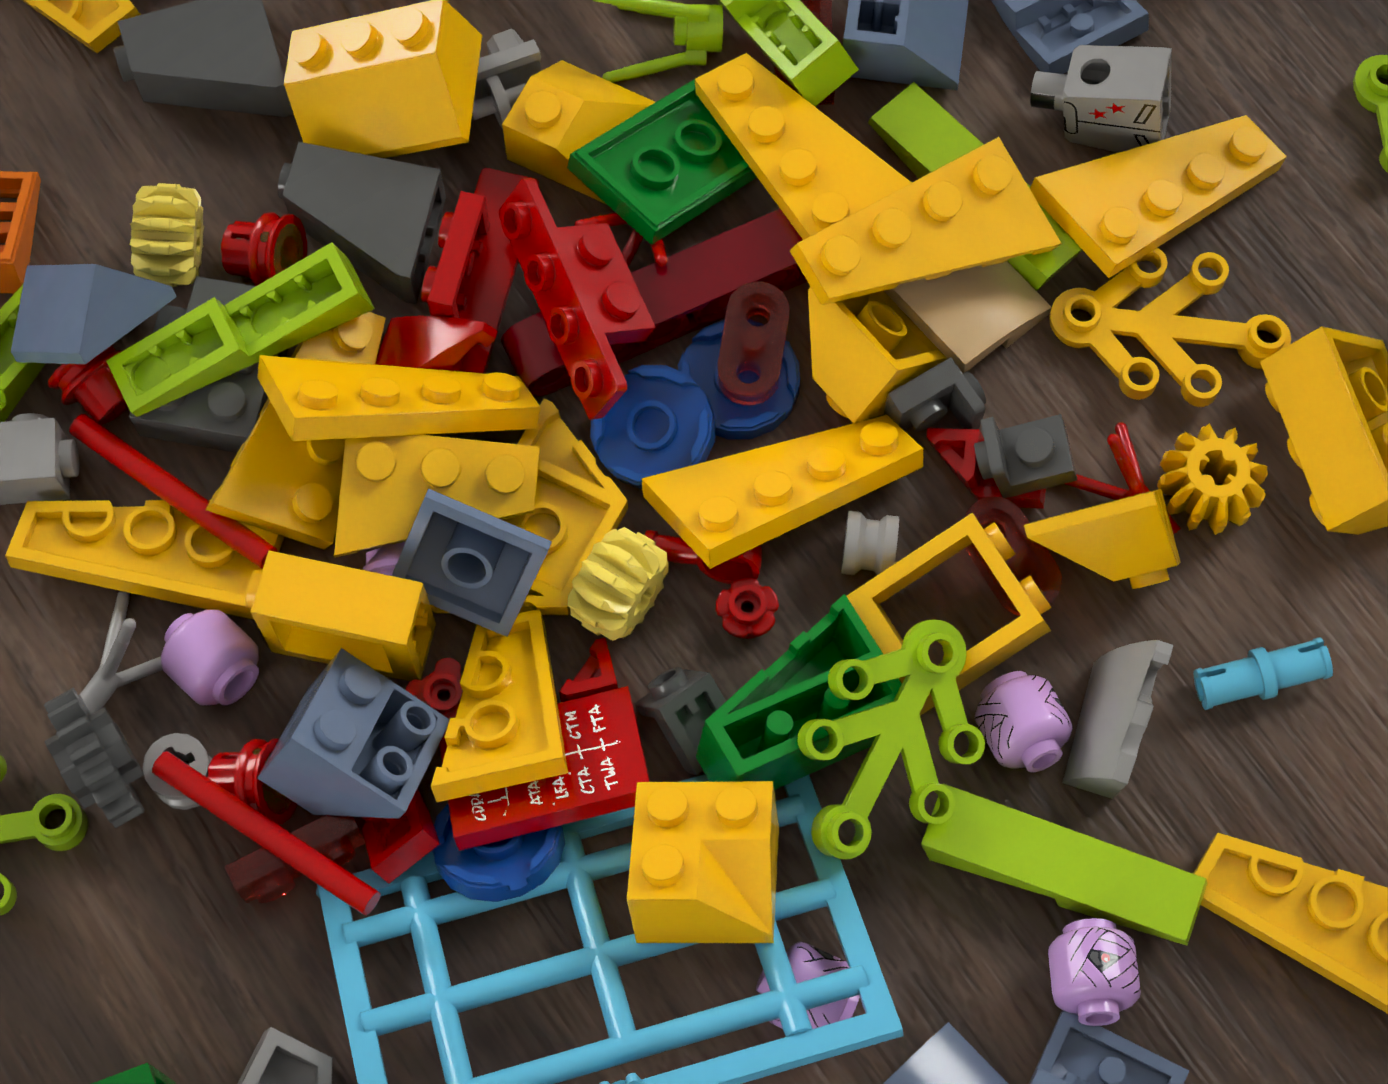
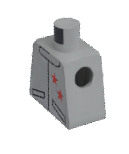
(1110, 96)

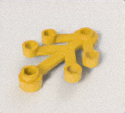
(1161, 328)

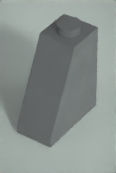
(205, 57)
(370, 208)

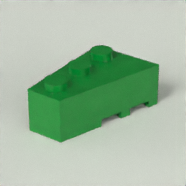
(759, 725)

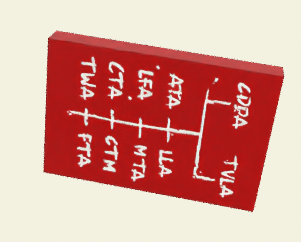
(602, 776)

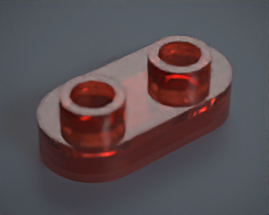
(751, 346)
(1030, 556)

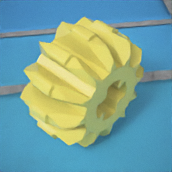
(167, 234)
(618, 583)

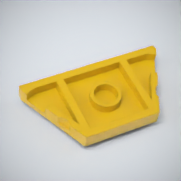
(571, 509)

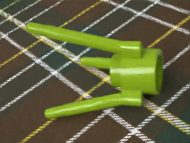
(695, 27)

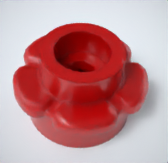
(745, 624)

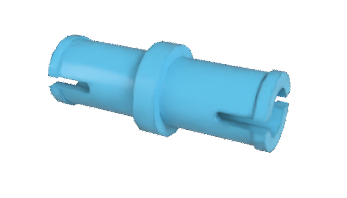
(1263, 673)

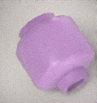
(210, 657)

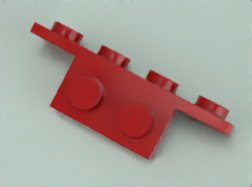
(475, 261)
(580, 292)

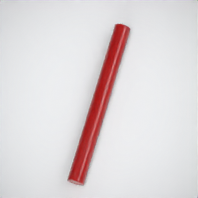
(170, 489)
(266, 833)

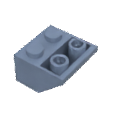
(907, 40)
(354, 744)

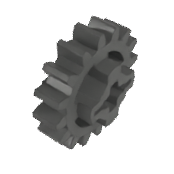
(94, 758)

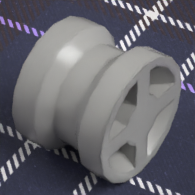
(869, 543)
(186, 749)

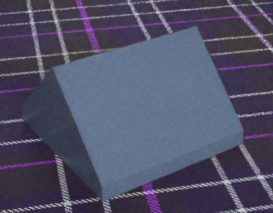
(80, 311)
(471, 561)

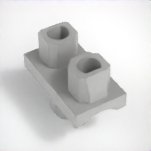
(504, 74)

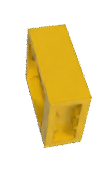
(995, 551)
(320, 607)

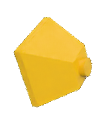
(562, 113)
(865, 352)
(1115, 538)

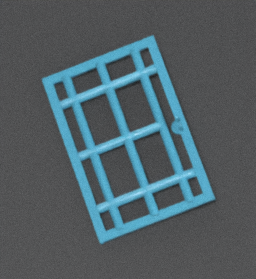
(601, 960)

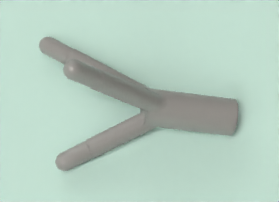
(118, 638)

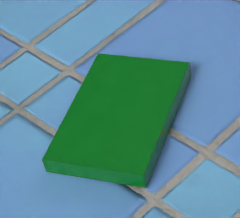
(662, 165)

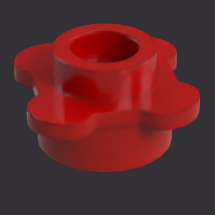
(444, 678)

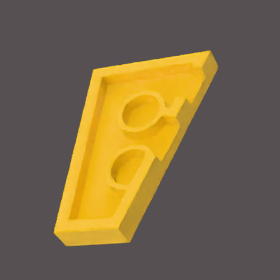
(391, 474)
(506, 714)

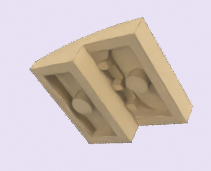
(972, 310)

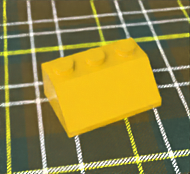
(385, 80)
(1336, 417)

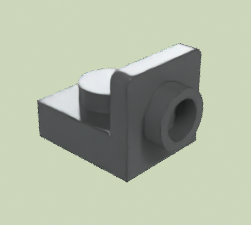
(925, 398)
(1025, 455)
(680, 706)

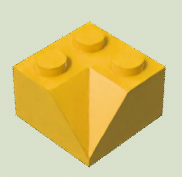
(704, 862)

